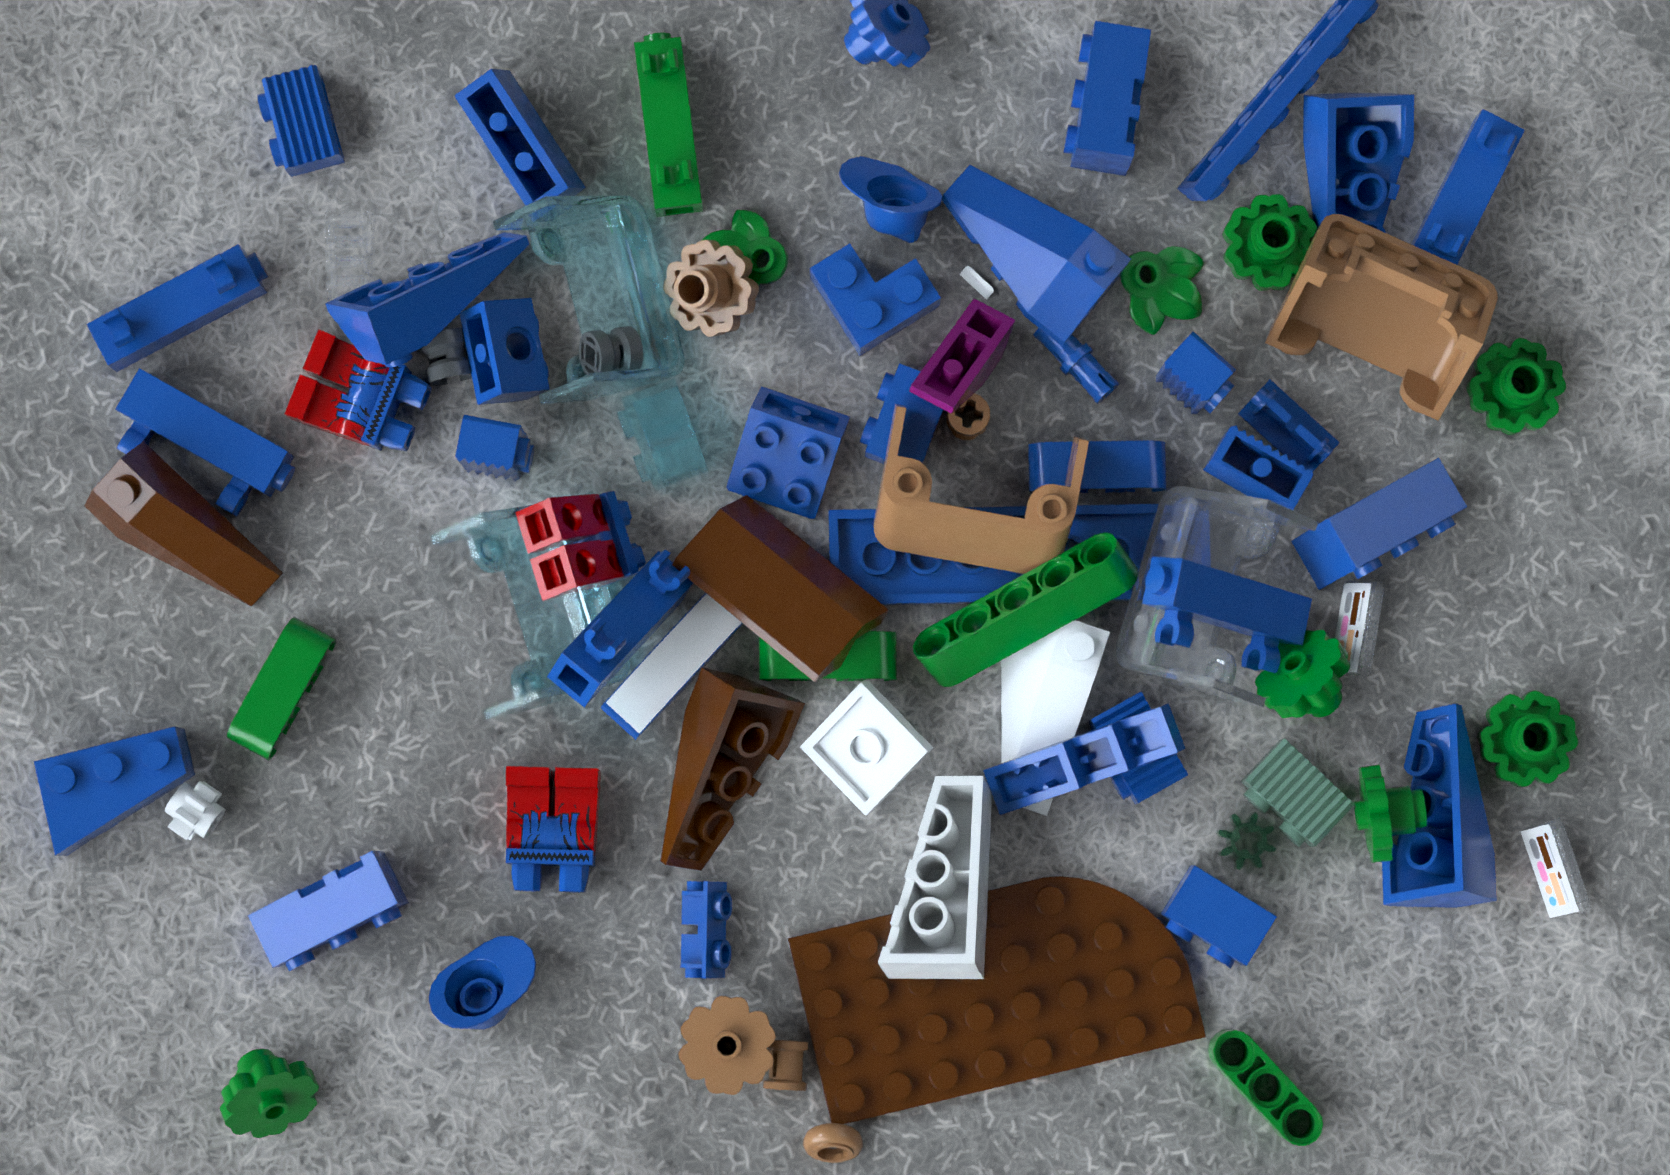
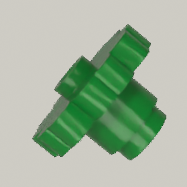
(1252, 257)
(1504, 406)
(1306, 677)
(1504, 741)
(1386, 812)
(267, 1094)

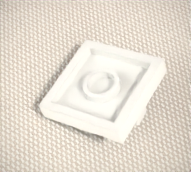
(866, 747)

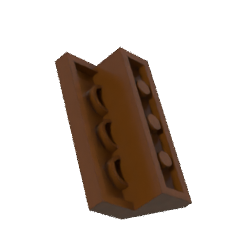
(780, 587)

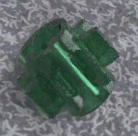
(1233, 836)

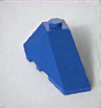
(1356, 152)
(405, 315)
(1454, 855)

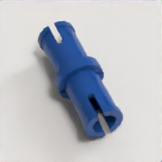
(1081, 364)

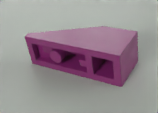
(964, 357)

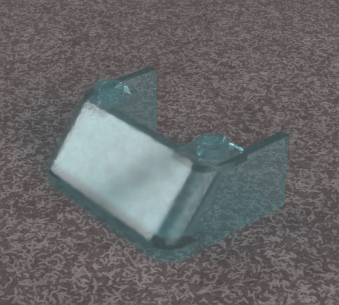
(611, 281)
(546, 625)

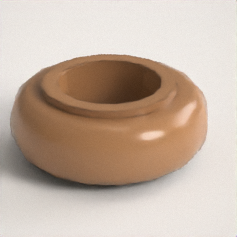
(843, 1137)

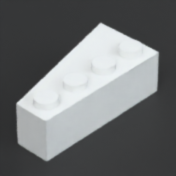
(943, 905)

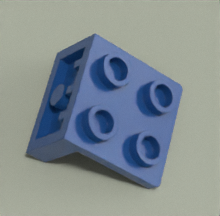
(787, 452)

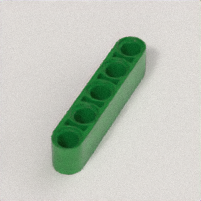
(1025, 609)

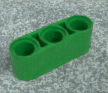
(869, 658)
(279, 686)
(1285, 1099)

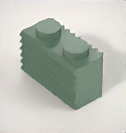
(1296, 794)

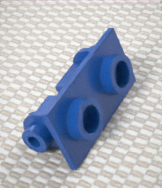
(1288, 427)
(709, 907)

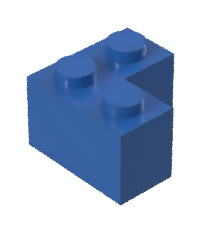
(869, 309)

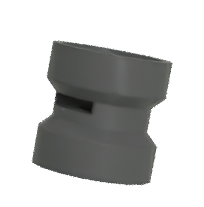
(611, 351)
(447, 357)

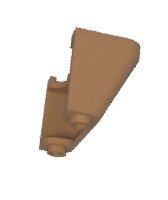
(1387, 309)

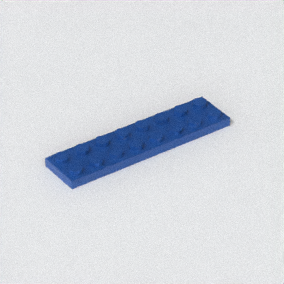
(918, 579)

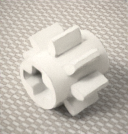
(195, 810)

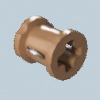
(978, 427)
(787, 1066)

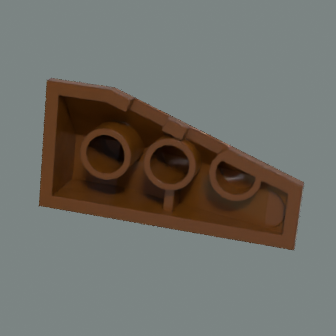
(167, 518)
(722, 744)

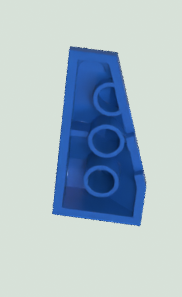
(1043, 255)

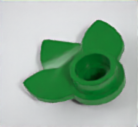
(753, 237)
(1169, 289)

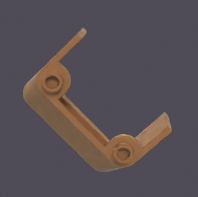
(915, 525)

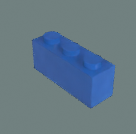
(518, 137)

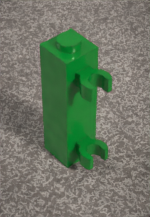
(668, 125)

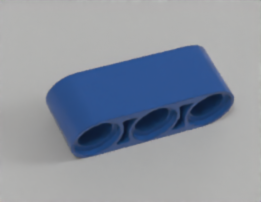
(1108, 465)

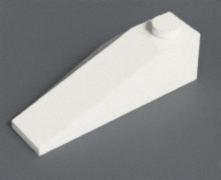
(1048, 690)

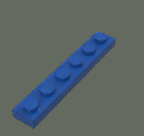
(1270, 104)

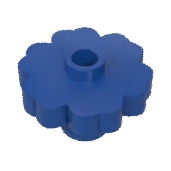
(887, 32)

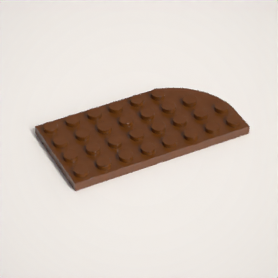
(1065, 986)

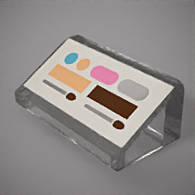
(1359, 624)
(1556, 868)

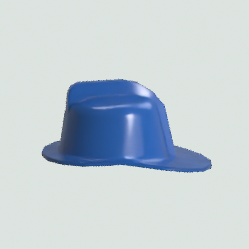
(891, 196)
(483, 984)

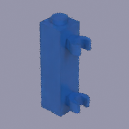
(1468, 186)
(178, 307)
(208, 435)
(1227, 601)
(621, 628)

